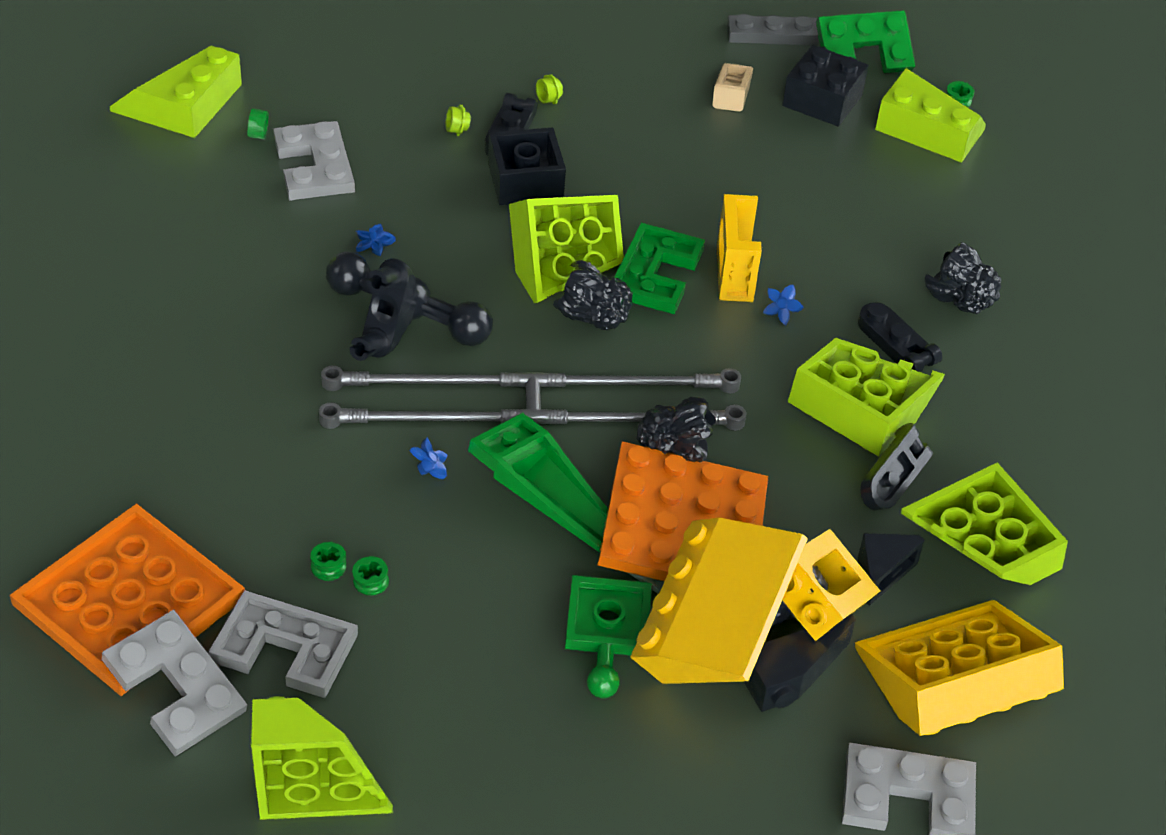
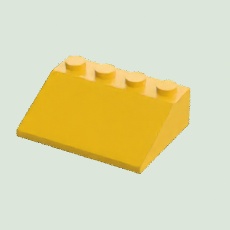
(717, 602)
(962, 666)

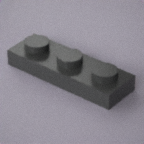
(772, 30)

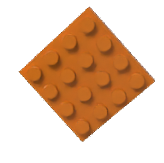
(658, 499)
(121, 584)

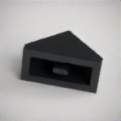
(888, 558)

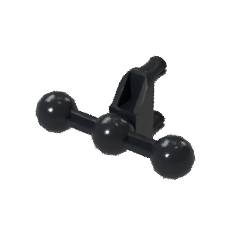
(397, 301)

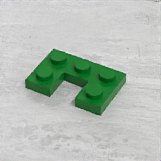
(883, 29)
(643, 259)

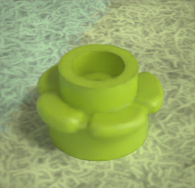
(549, 89)
(457, 120)

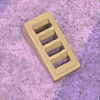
(732, 87)

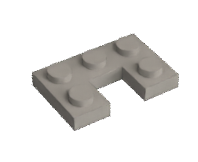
(331, 166)
(317, 638)
(207, 694)
(880, 771)

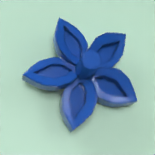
(375, 238)
(783, 303)
(430, 460)

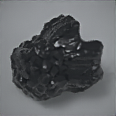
(965, 281)
(594, 297)
(678, 429)

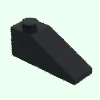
(793, 664)

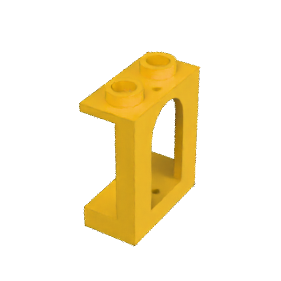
(736, 252)
(846, 588)

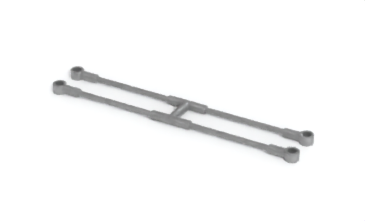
(727, 381)

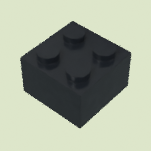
(825, 85)
(526, 165)

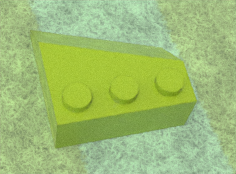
(185, 94)
(928, 118)
(562, 230)
(861, 393)
(993, 525)
(308, 765)

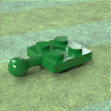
(608, 637)

